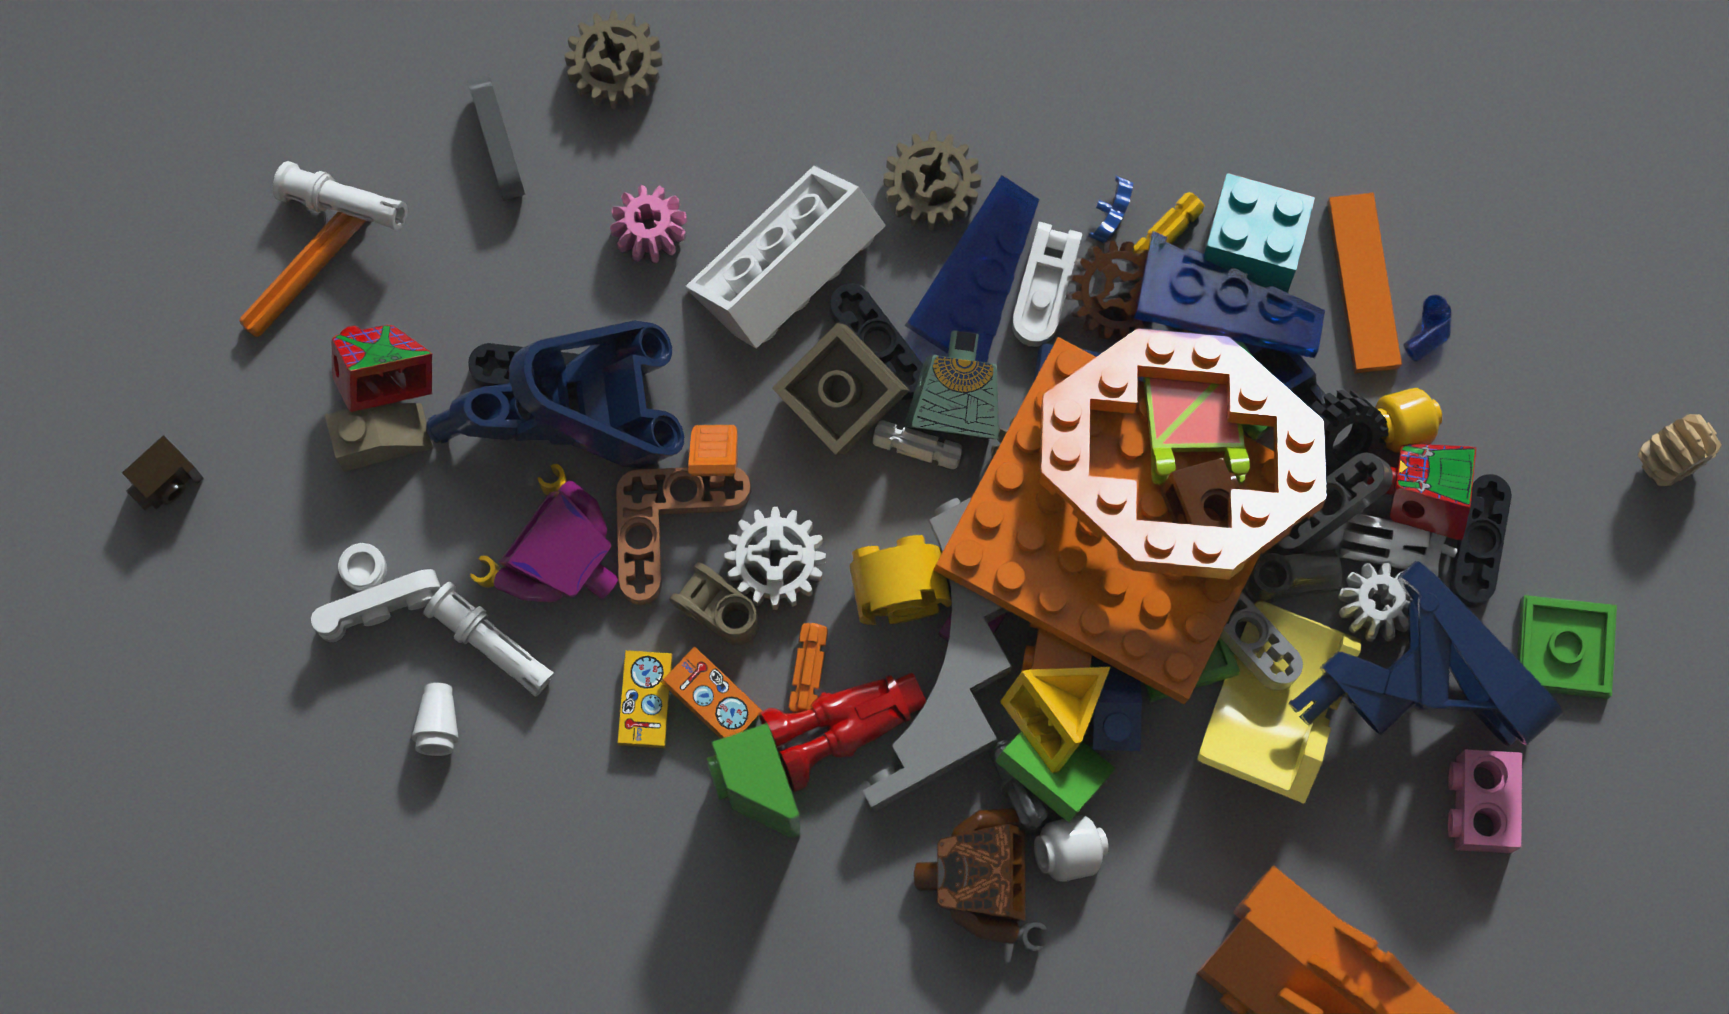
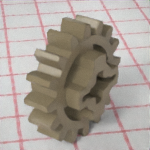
(628, 51)
(917, 171)

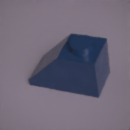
(1117, 712)

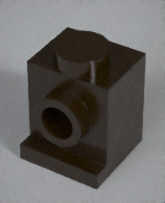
(160, 475)

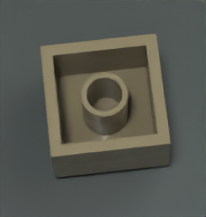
(840, 389)

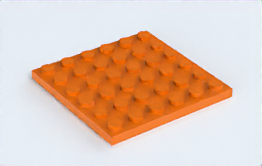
(1050, 569)

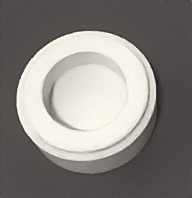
(362, 566)

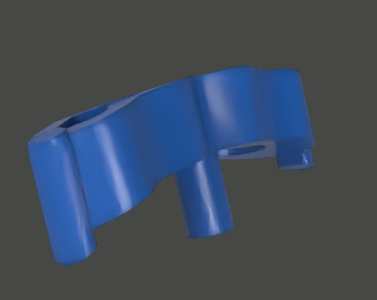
(1115, 211)

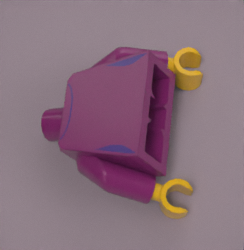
(556, 548)

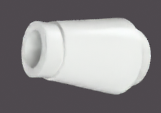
(436, 721)

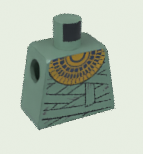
(957, 392)

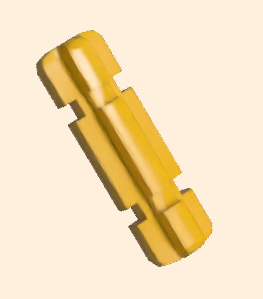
(1174, 221)

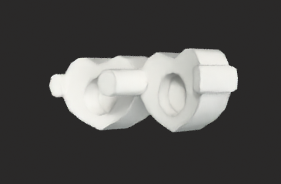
(1433, 552)

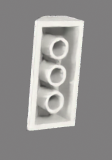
(786, 255)

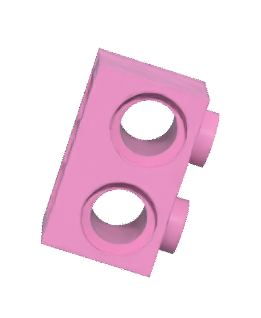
(1500, 803)

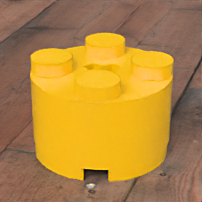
(898, 581)

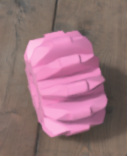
(630, 225)

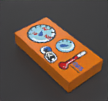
(711, 695)

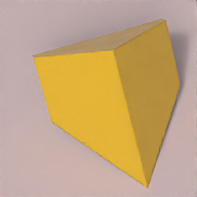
(1054, 708)

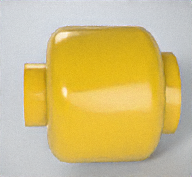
(1410, 418)

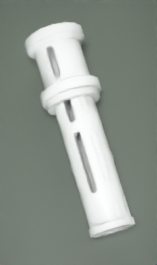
(322, 193)
(472, 626)

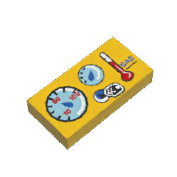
(644, 699)

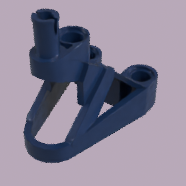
(608, 391)
(1441, 640)

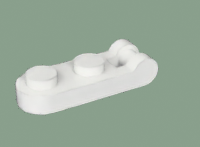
(1044, 286)
(375, 604)

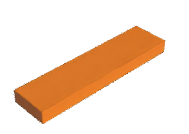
(1364, 283)

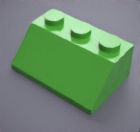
(753, 779)

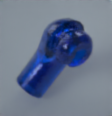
(1434, 330)

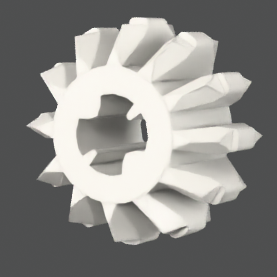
(1363, 608)

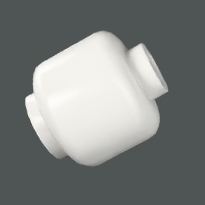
(1070, 848)

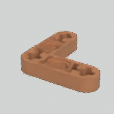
(648, 514)

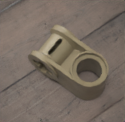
(709, 601)

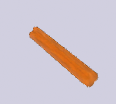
(299, 273)

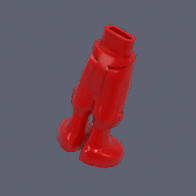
(853, 720)

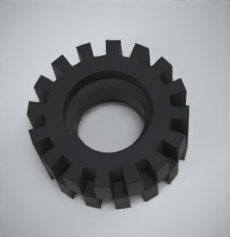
(1365, 431)

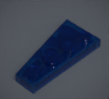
(1207, 299)

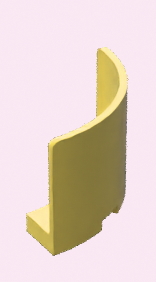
(1254, 727)

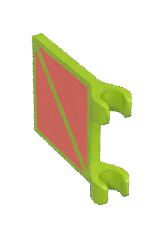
(1191, 419)

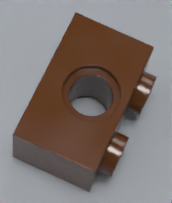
(1196, 488)

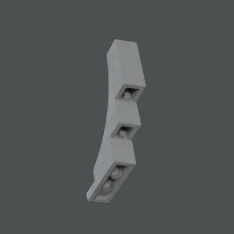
(951, 722)

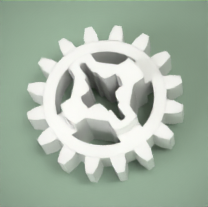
(757, 557)

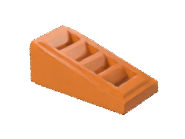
(713, 450)

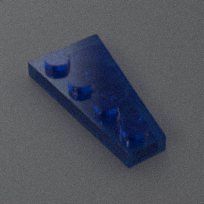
(978, 272)

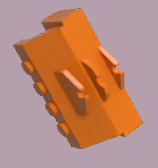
(1306, 960)

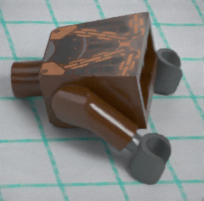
(983, 876)

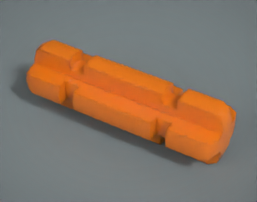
(808, 666)

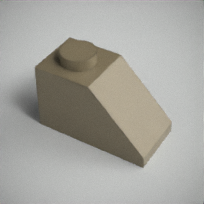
(377, 434)

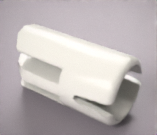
(1398, 536)

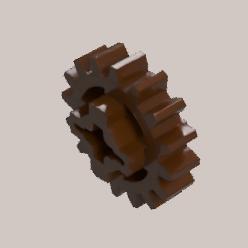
(1105, 275)

